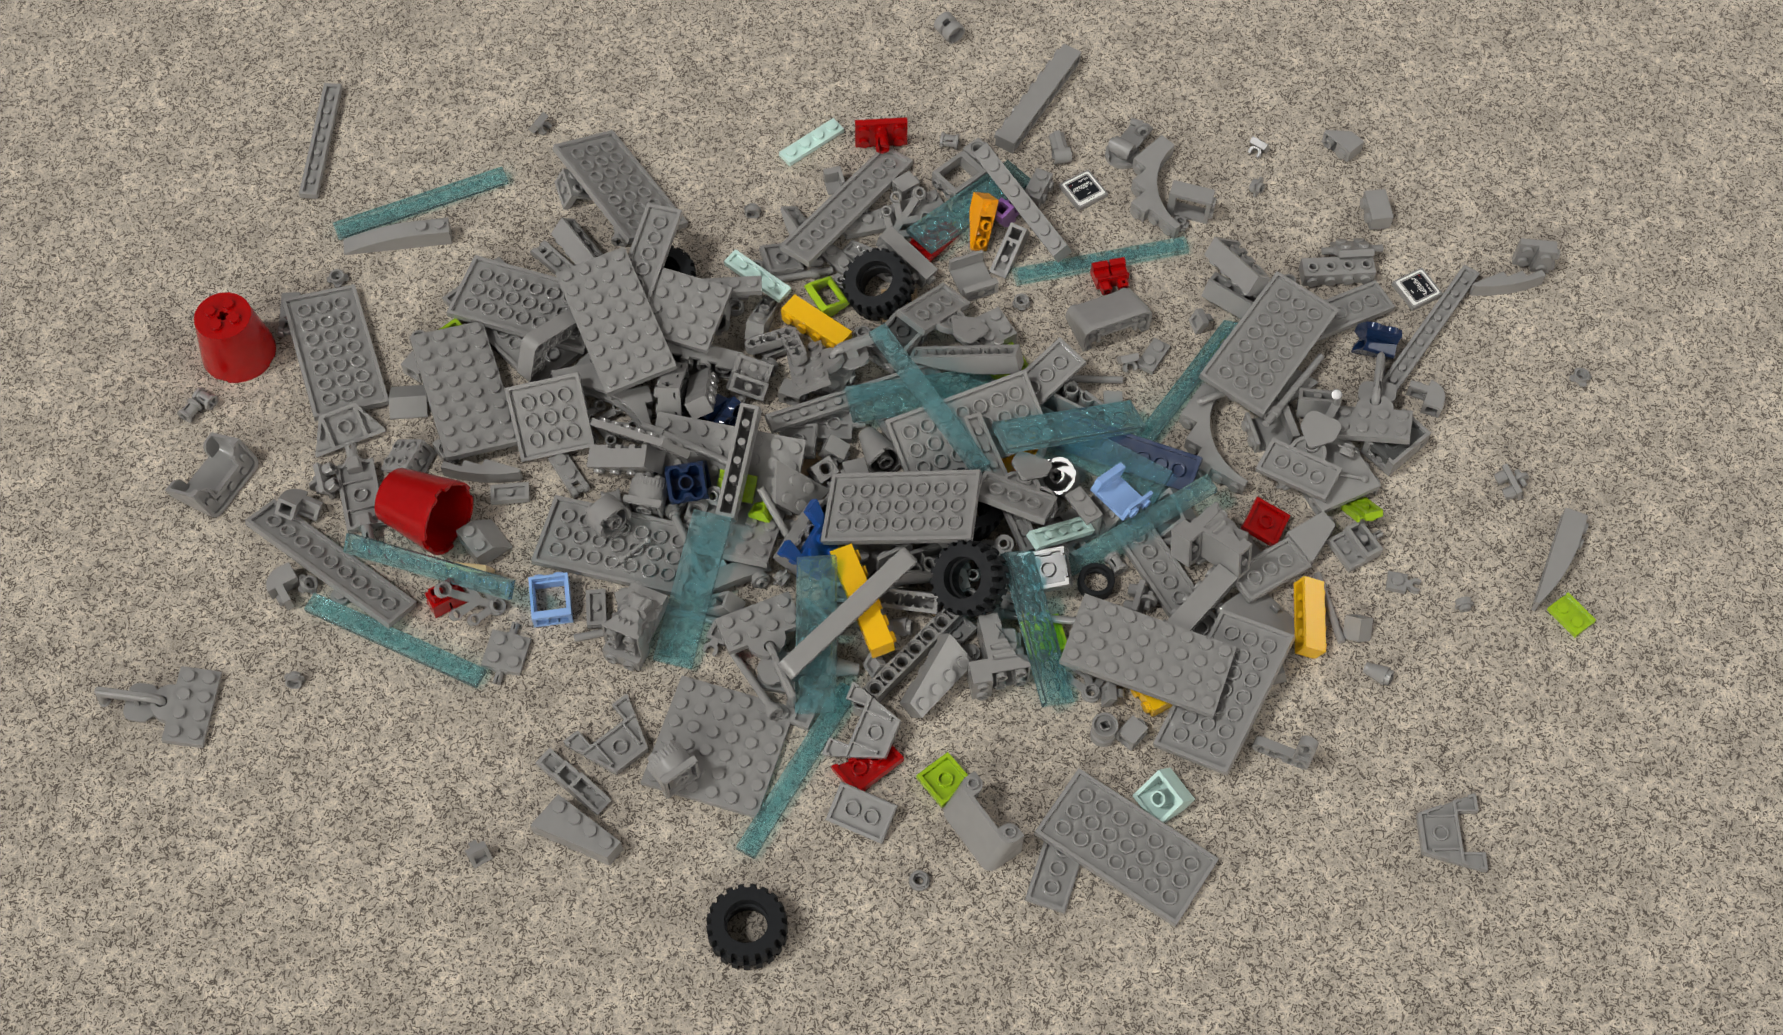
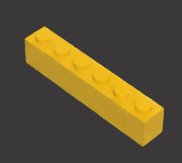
(871, 622)

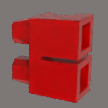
(1110, 274)
(441, 606)

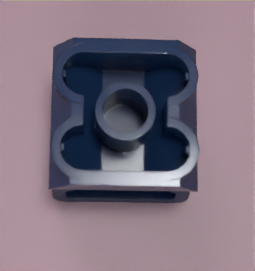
(1376, 339)
(724, 411)
(688, 482)

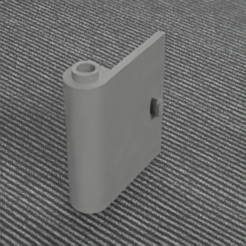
(1262, 610)

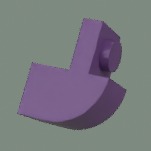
(1005, 213)

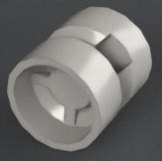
(949, 27)
(1103, 729)

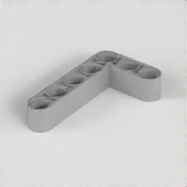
(540, 341)

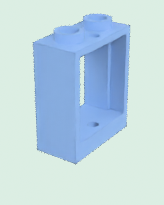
(553, 616)

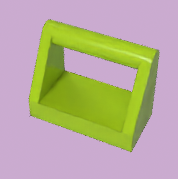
(831, 309)

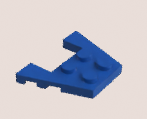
(813, 543)

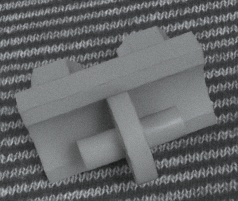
(1507, 476)
(322, 481)
(1143, 597)

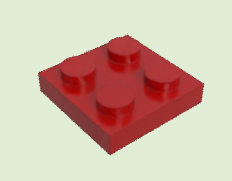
(1265, 521)

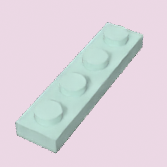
(811, 142)
(746, 267)
(1059, 533)

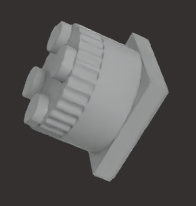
(647, 495)
(673, 768)

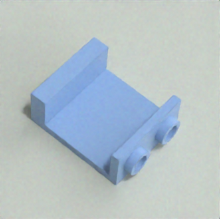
(1119, 494)

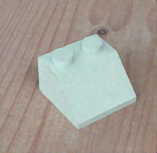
(1163, 795)

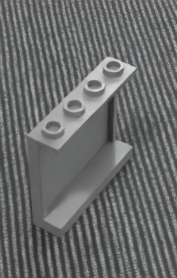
(1345, 488)

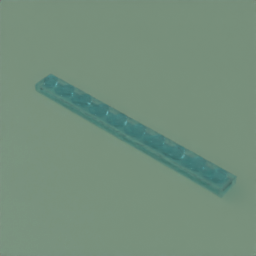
(420, 203)
(1082, 264)
(1185, 384)
(929, 399)
(1142, 523)
(429, 566)
(395, 640)
(793, 776)

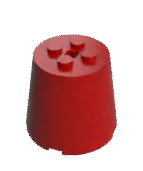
(232, 338)
(424, 508)

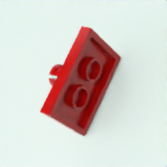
(881, 133)

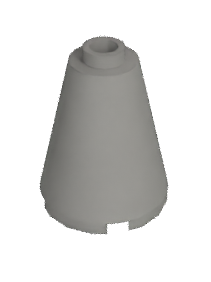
(878, 451)

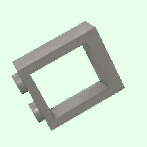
(967, 164)
(1194, 194)

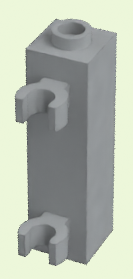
(921, 267)

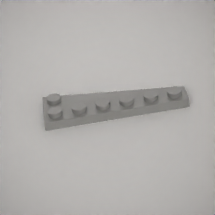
(874, 223)

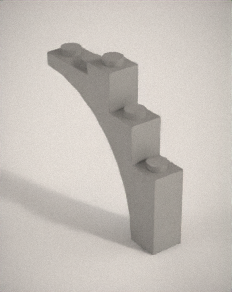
(1144, 186)
(634, 402)
(1201, 443)

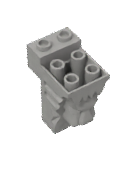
(1214, 539)
(633, 626)
(1002, 659)

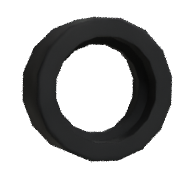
(1100, 569)

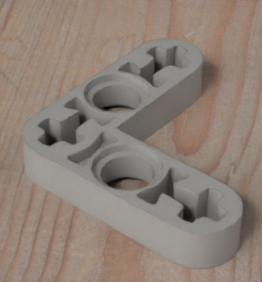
(781, 337)
(1299, 757)

